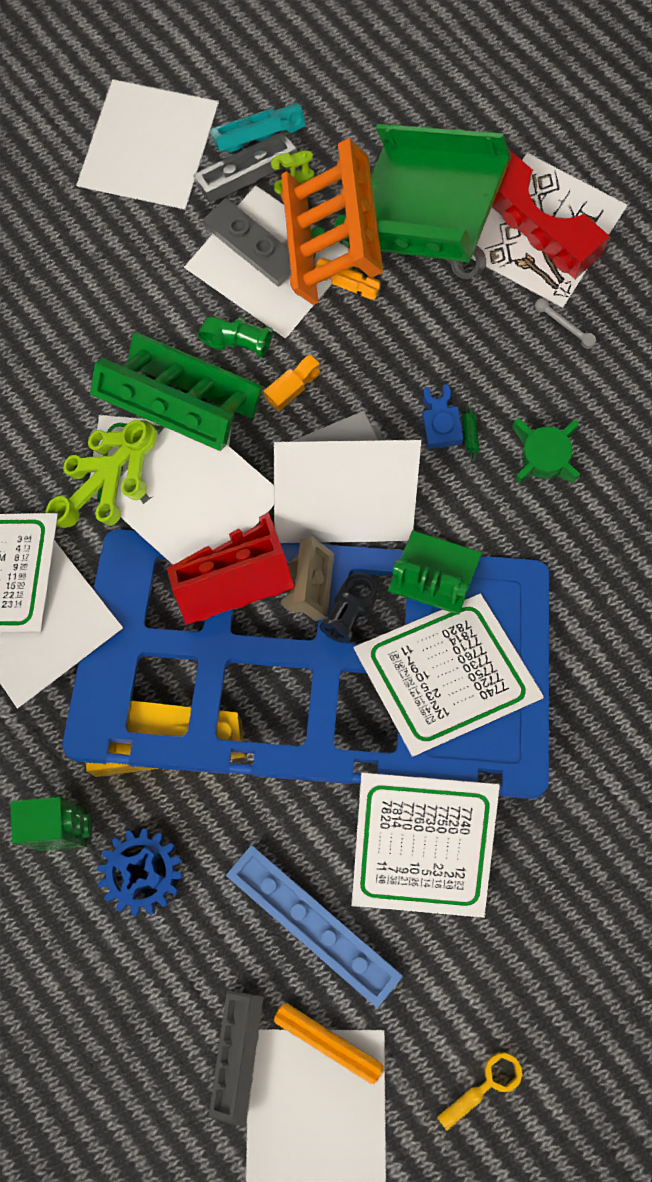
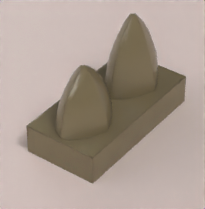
(312, 579)

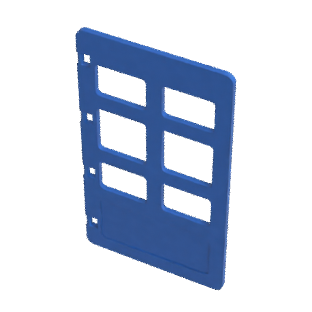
(106, 680)

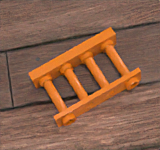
(358, 226)

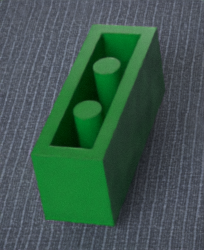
(49, 824)

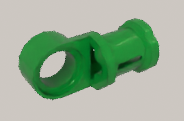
(220, 334)

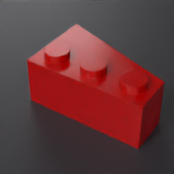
(232, 574)

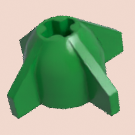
(546, 452)

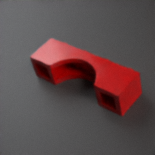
(568, 241)

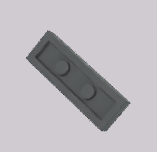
(242, 167)

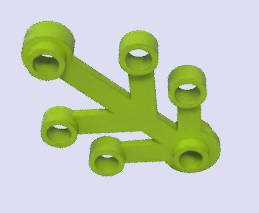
(134, 442)

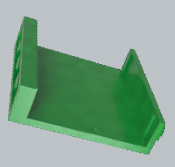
(435, 189)

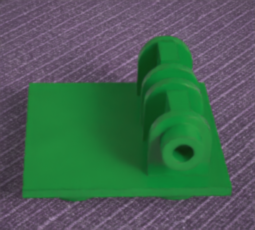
(434, 572)

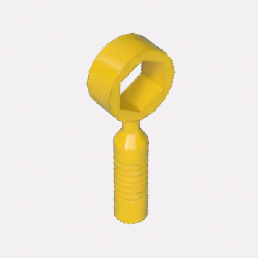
(475, 1095)

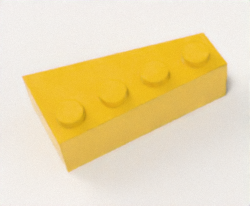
(164, 720)

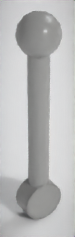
(587, 340)

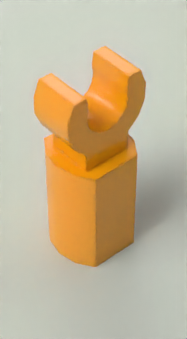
(291, 383)

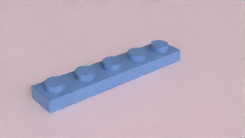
(314, 926)

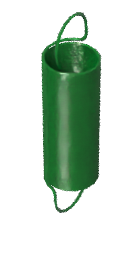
(470, 432)

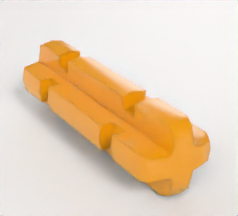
(354, 281)

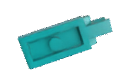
(257, 127)

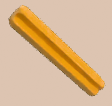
(329, 1043)

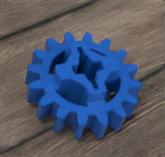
(131, 889)

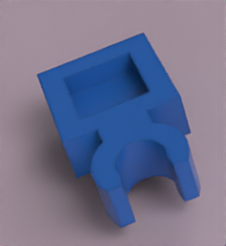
(441, 423)

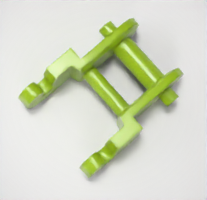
(292, 161)

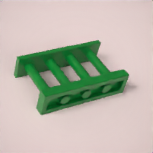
(168, 406)

